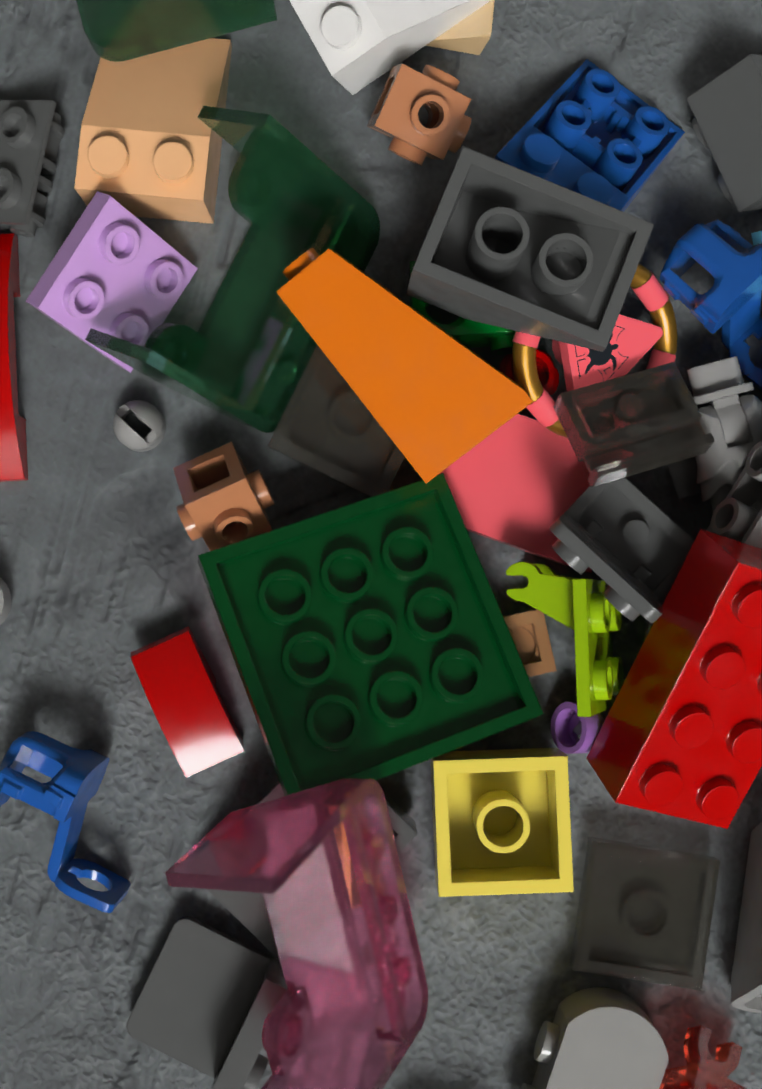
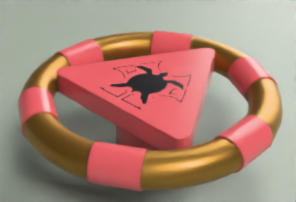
(586, 366)

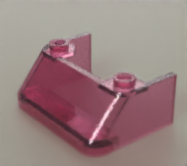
(337, 926)

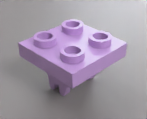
(112, 277)

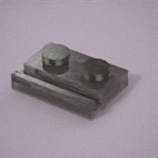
(632, 423)

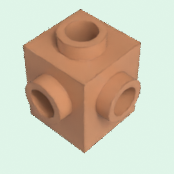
(399, 107)
(222, 498)

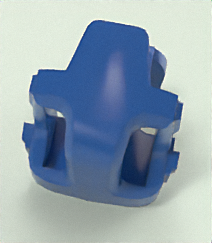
(736, 290)
(74, 782)

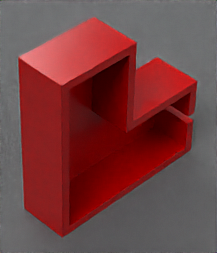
(691, 706)

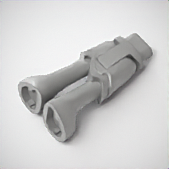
(731, 419)

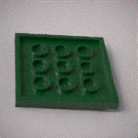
(368, 638)

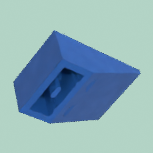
(594, 139)

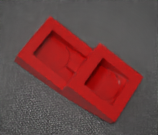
(187, 701)

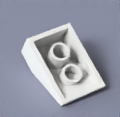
(371, 36)

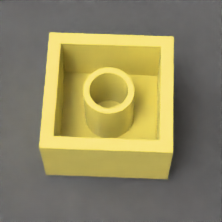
(502, 822)

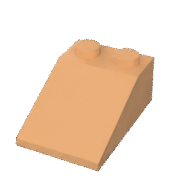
(146, 136)

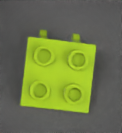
(591, 616)

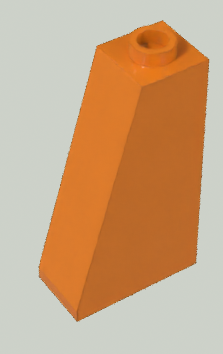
(405, 369)

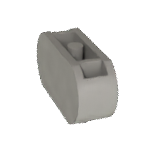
(599, 1043)

